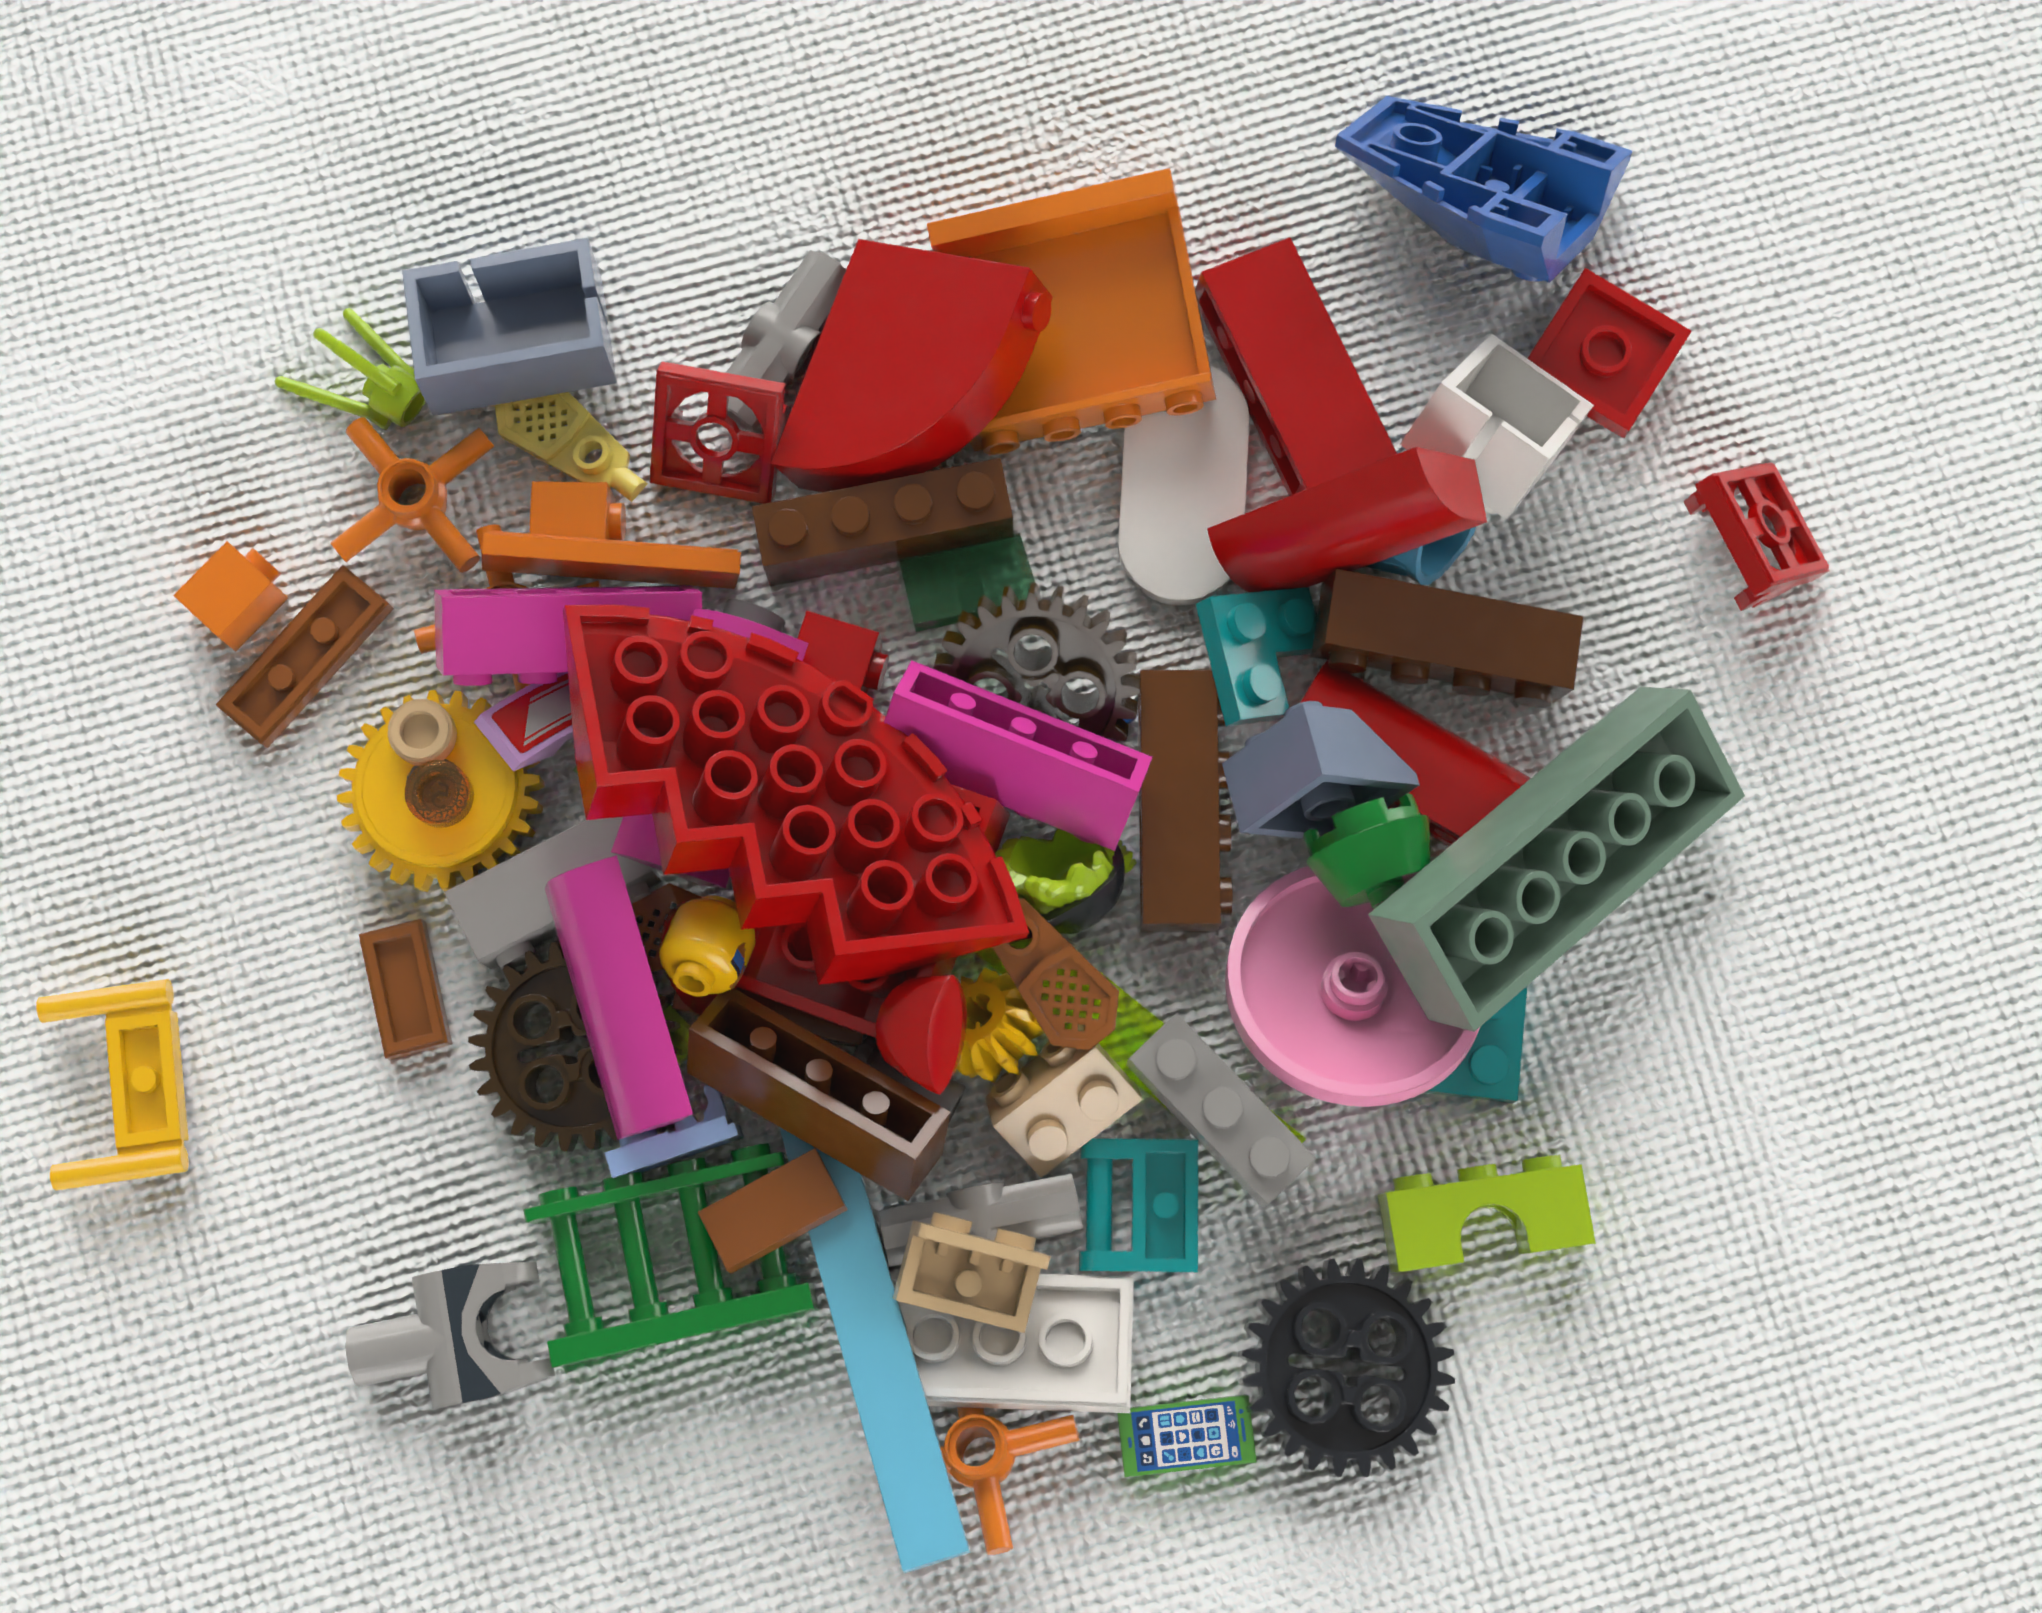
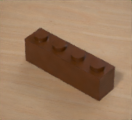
(883, 521)
(1446, 638)
(1180, 803)
(817, 1092)

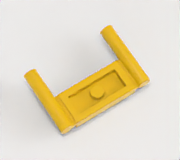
(143, 1082)

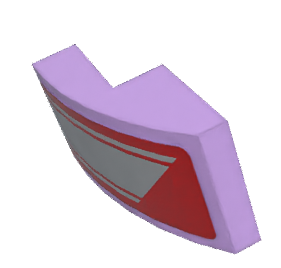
(530, 723)

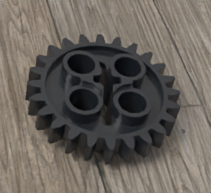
(1340, 1426)

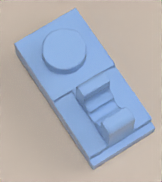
(691, 1137)

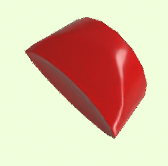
(924, 1029)

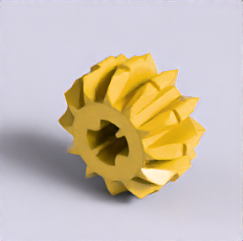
(997, 1026)

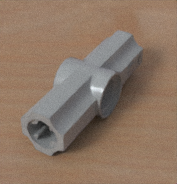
(786, 332)
(1028, 1208)

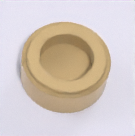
(422, 732)

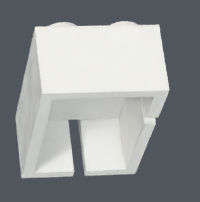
(1503, 417)

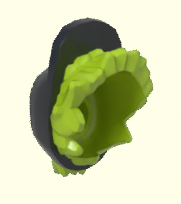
(1067, 878)

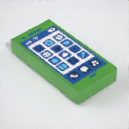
(1186, 1436)

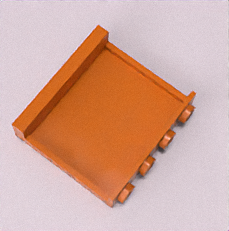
(1122, 307)

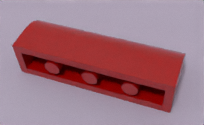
(1291, 367)
(1351, 521)
(1454, 776)

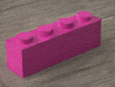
(524, 627)
(1021, 755)

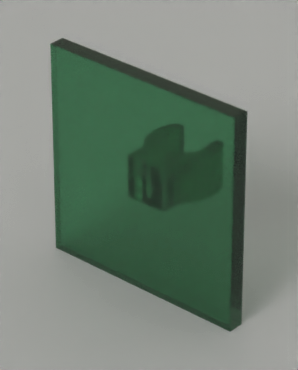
(954, 579)

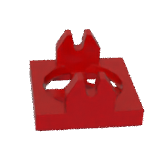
(674, 470)
(1791, 546)

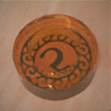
(439, 793)

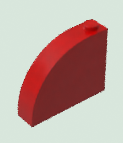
(909, 364)

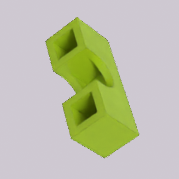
(1542, 1203)

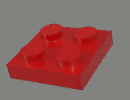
(1609, 350)

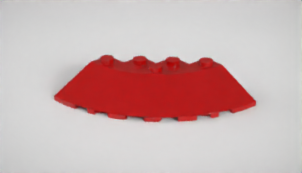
(787, 787)

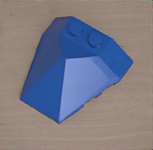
(1488, 188)

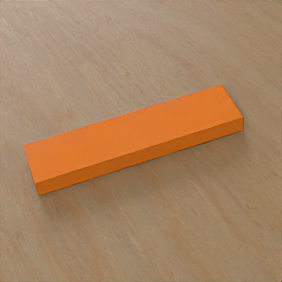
(610, 559)

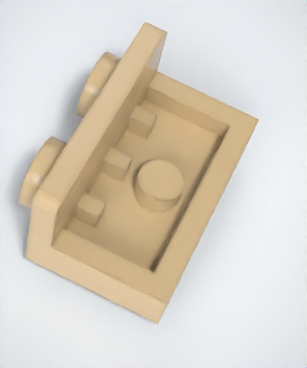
(1059, 1103)
(970, 1274)

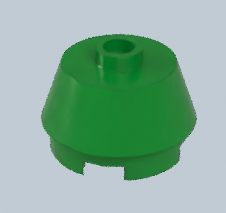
(1370, 851)

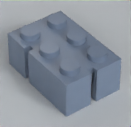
(528, 340)

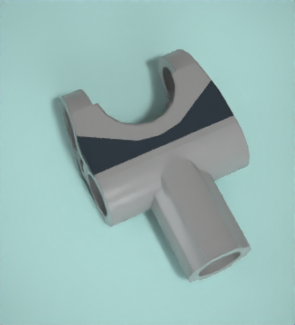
(448, 1337)

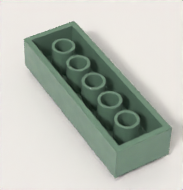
(1557, 856)

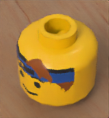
(706, 946)

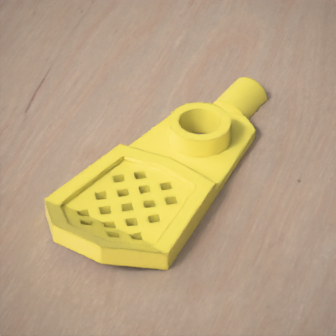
(571, 443)

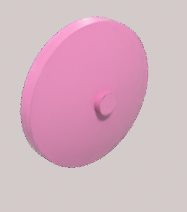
(1329, 1002)

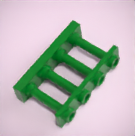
(650, 1318)

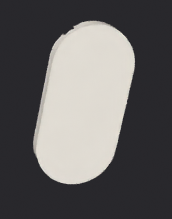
(1174, 486)

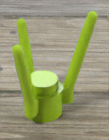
(390, 391)

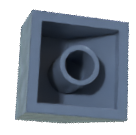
(1311, 769)

